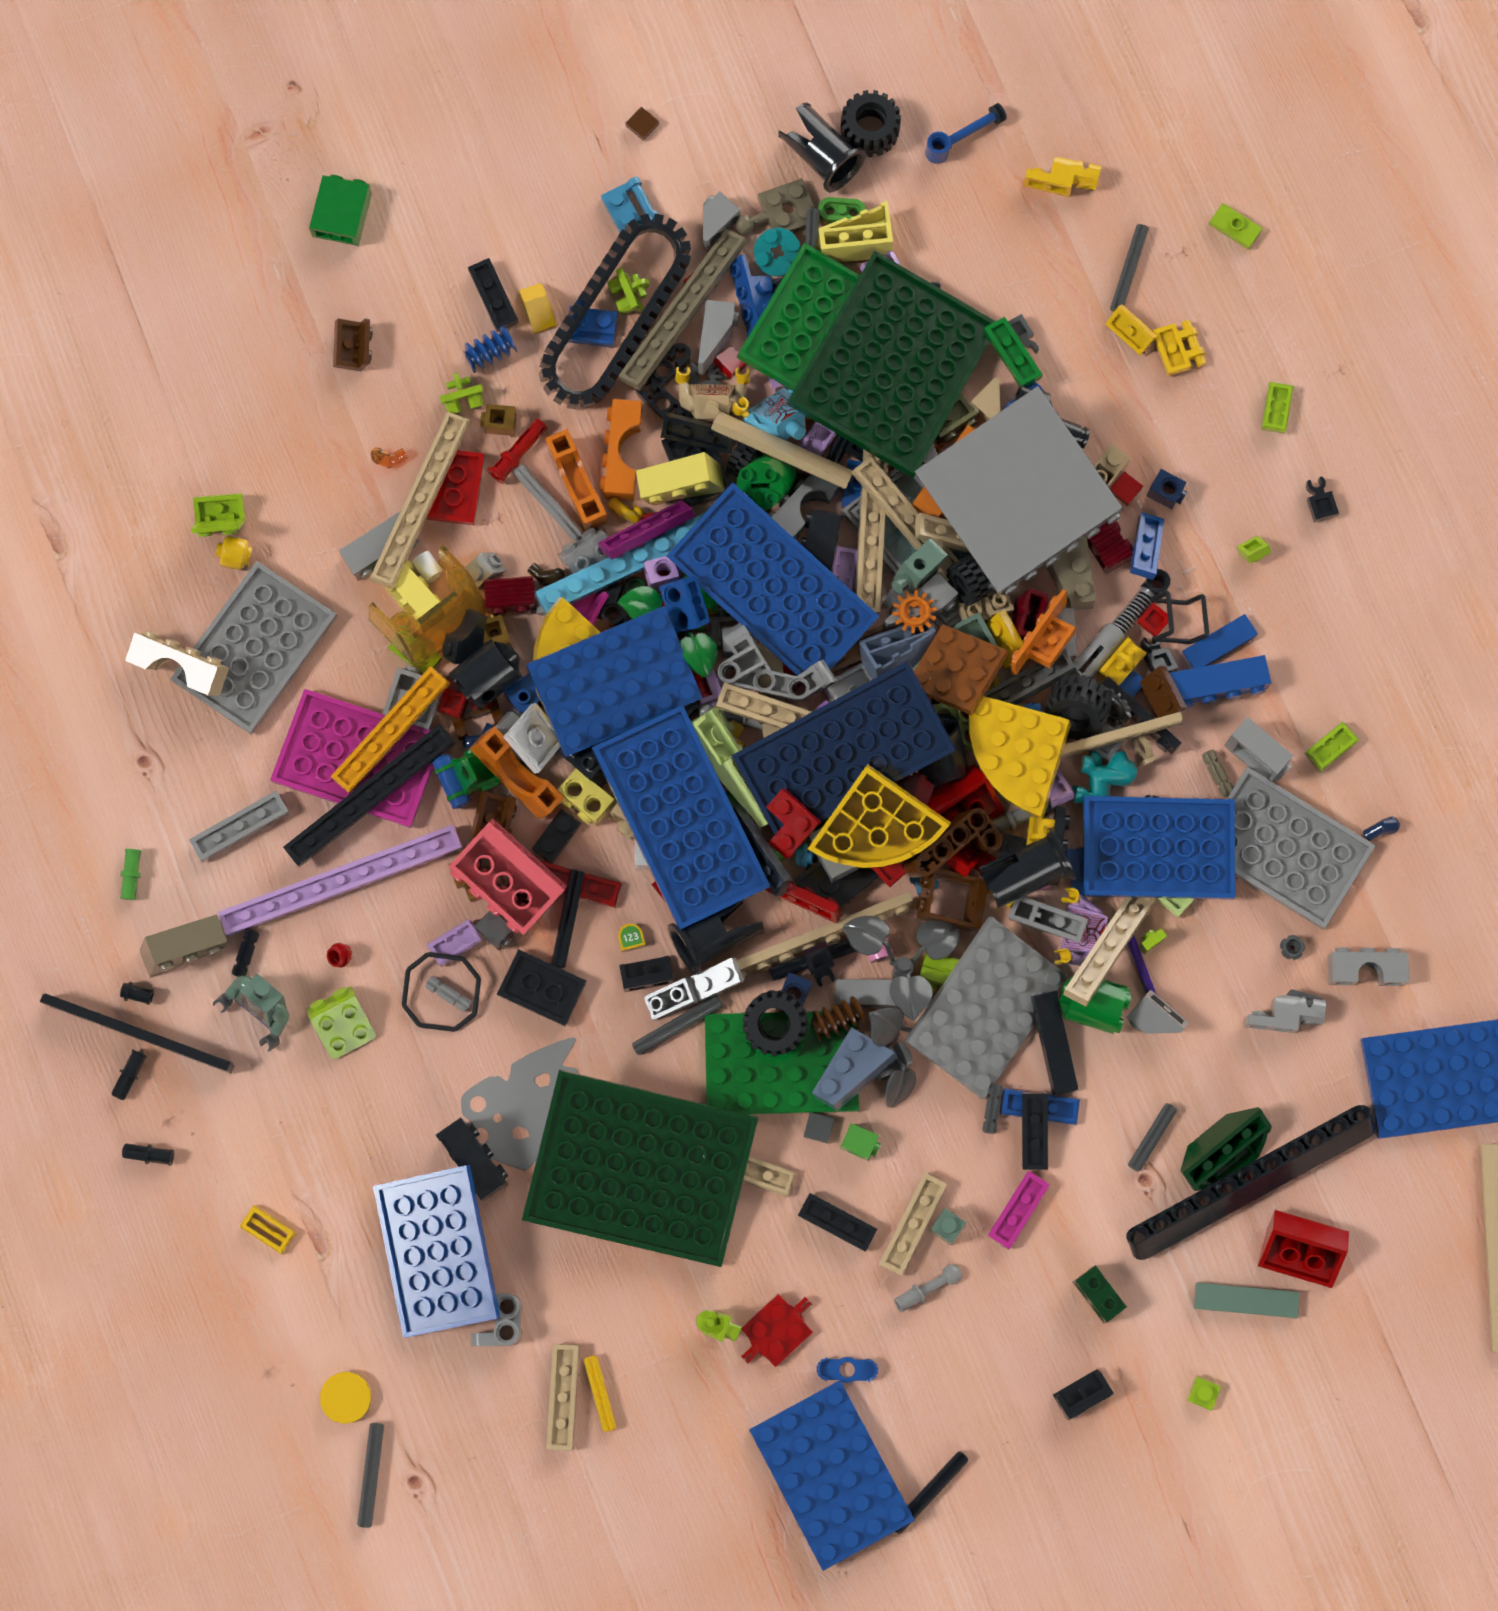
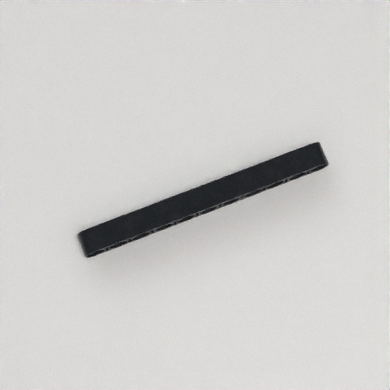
(1250, 1182)

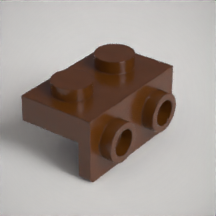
(352, 344)
(1162, 692)
(493, 806)

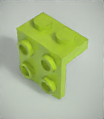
(218, 513)
(340, 1022)

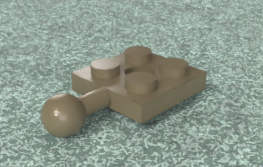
(772, 203)

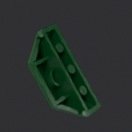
(1225, 1147)

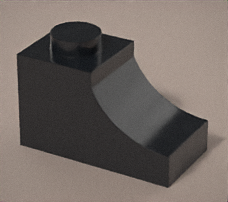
(466, 638)

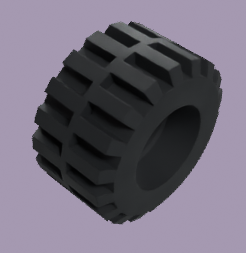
(876, 106)
(1082, 703)
(767, 1043)

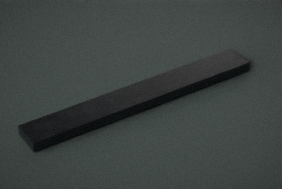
(369, 795)
(137, 1033)

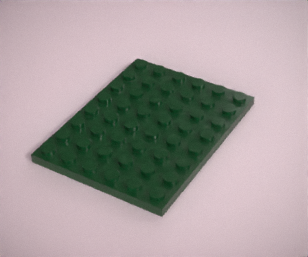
(892, 364)
(640, 1168)

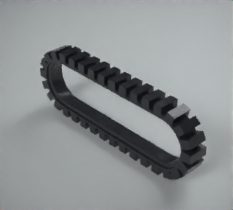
(589, 295)

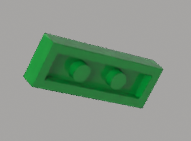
(1012, 352)

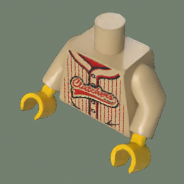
(708, 400)

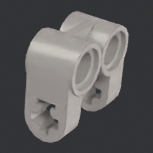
(512, 1319)

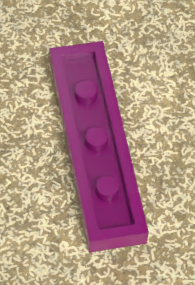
(646, 529)

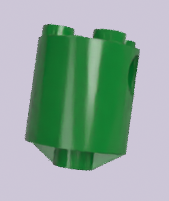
(767, 480)
(1103, 1009)

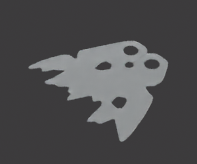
(519, 1103)

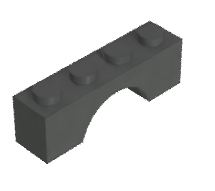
(805, 491)

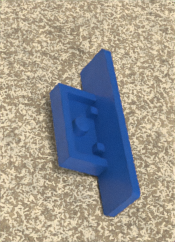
(751, 291)

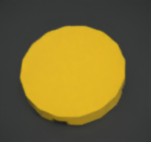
(345, 1397)

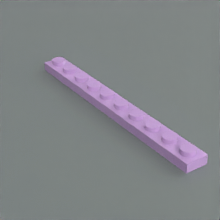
(339, 880)

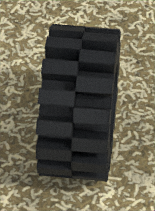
(741, 457)
(967, 581)

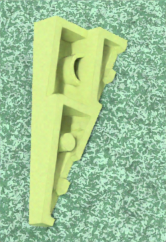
(719, 746)

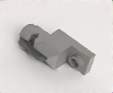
(1288, 1012)

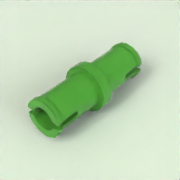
(130, 874)

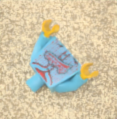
(773, 416)

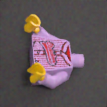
(1073, 952)

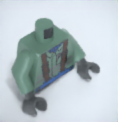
(260, 1001)

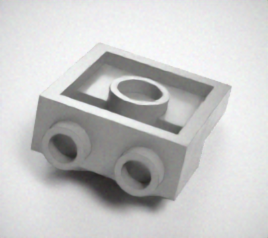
(402, 682)

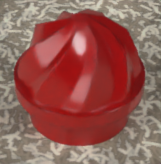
(339, 955)

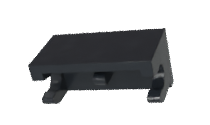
(646, 974)
(1083, 1394)

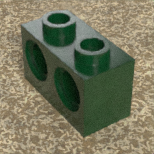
(1099, 1294)

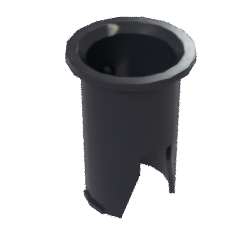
(826, 152)
(1027, 869)
(709, 938)

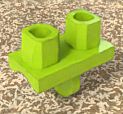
(623, 282)
(451, 399)
(717, 1325)

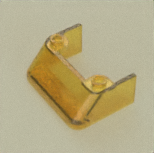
(423, 639)

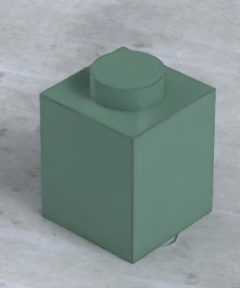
(947, 1226)

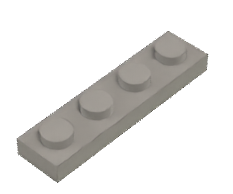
(239, 826)

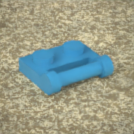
(620, 206)

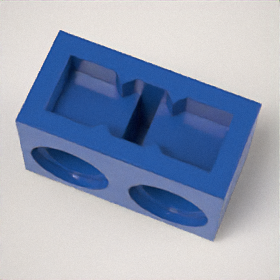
(687, 603)

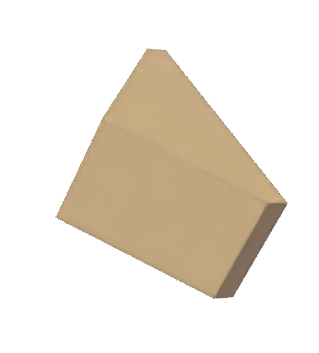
(988, 401)

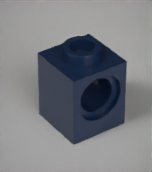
(1166, 479)
(799, 983)

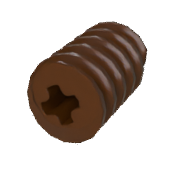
(837, 1018)

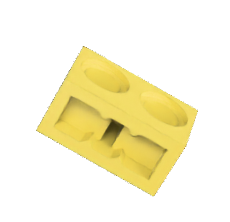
(590, 793)

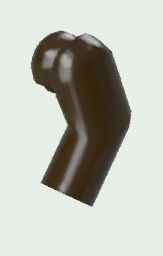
(545, 577)

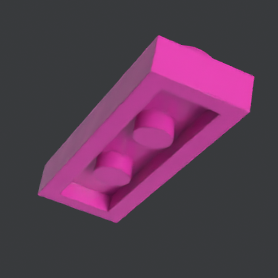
(1018, 1210)

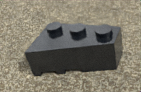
(822, 535)
(465, 1149)

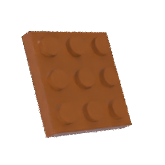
(959, 668)

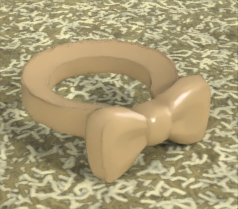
(1149, 757)

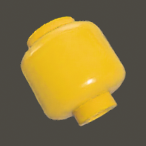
(234, 553)

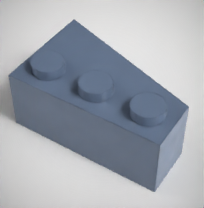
(893, 648)
(851, 1069)

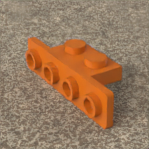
(1047, 638)

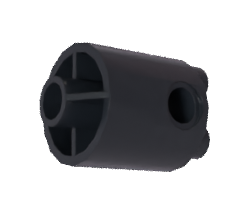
(487, 673)
(952, 765)

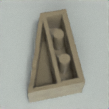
(1074, 575)
(182, 945)

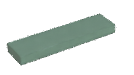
(1246, 1300)

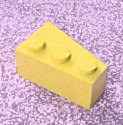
(858, 236)
(680, 479)
(413, 593)

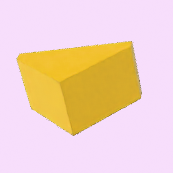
(538, 308)

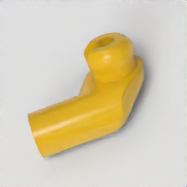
(624, 512)

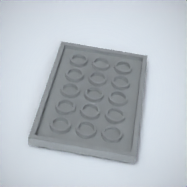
(263, 640)
(1293, 849)
(984, 1008)

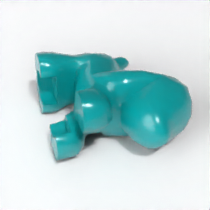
(1118, 772)

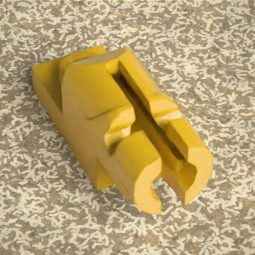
(1062, 177)

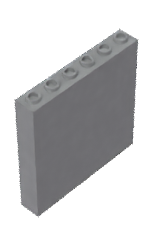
(1019, 491)

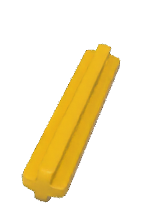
(600, 1393)

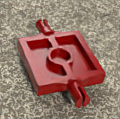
(776, 1330)

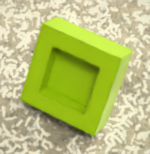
(1254, 549)
(1151, 940)
(1203, 1393)

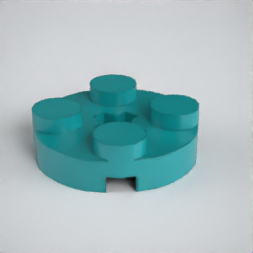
(771, 239)

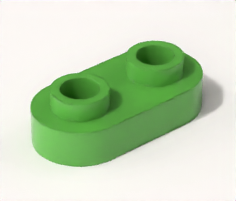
(841, 208)

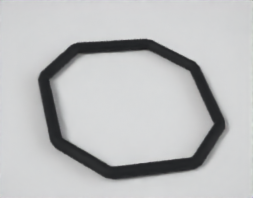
(476, 995)

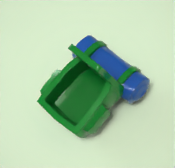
(463, 777)

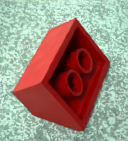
(966, 794)
(1304, 1249)

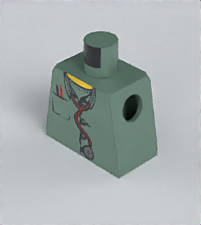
(914, 573)

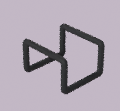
(1162, 637)

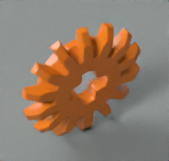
(924, 612)

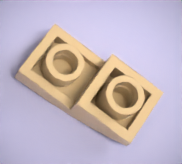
(987, 607)

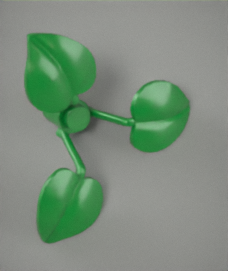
(698, 650)

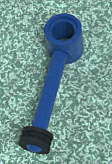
(996, 114)

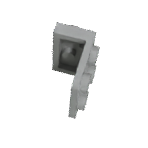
(584, 551)

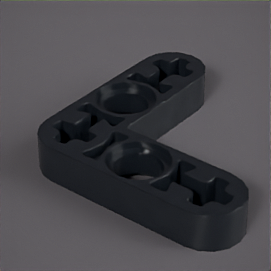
(658, 383)

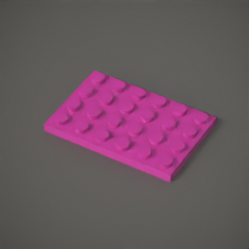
(324, 737)

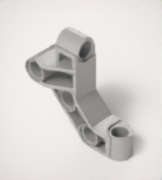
(752, 666)

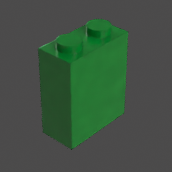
(340, 210)

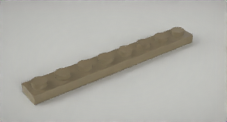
(682, 309)

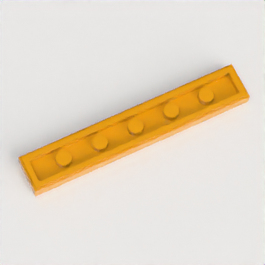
(390, 729)

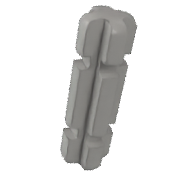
(448, 994)

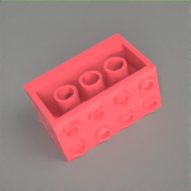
(524, 873)

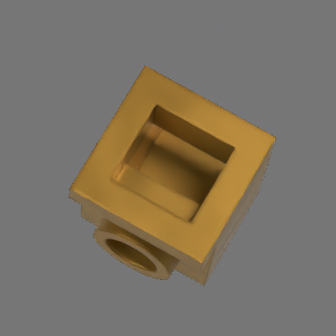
(499, 412)
(496, 623)

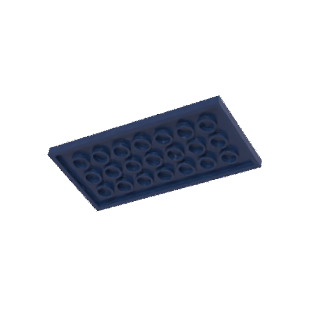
(824, 752)

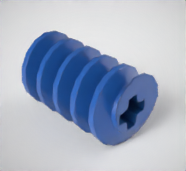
(489, 348)

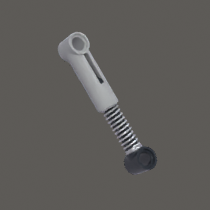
(1114, 633)

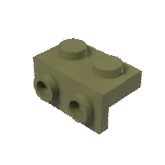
(959, 417)

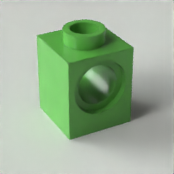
(860, 1142)

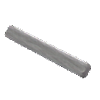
(548, 502)

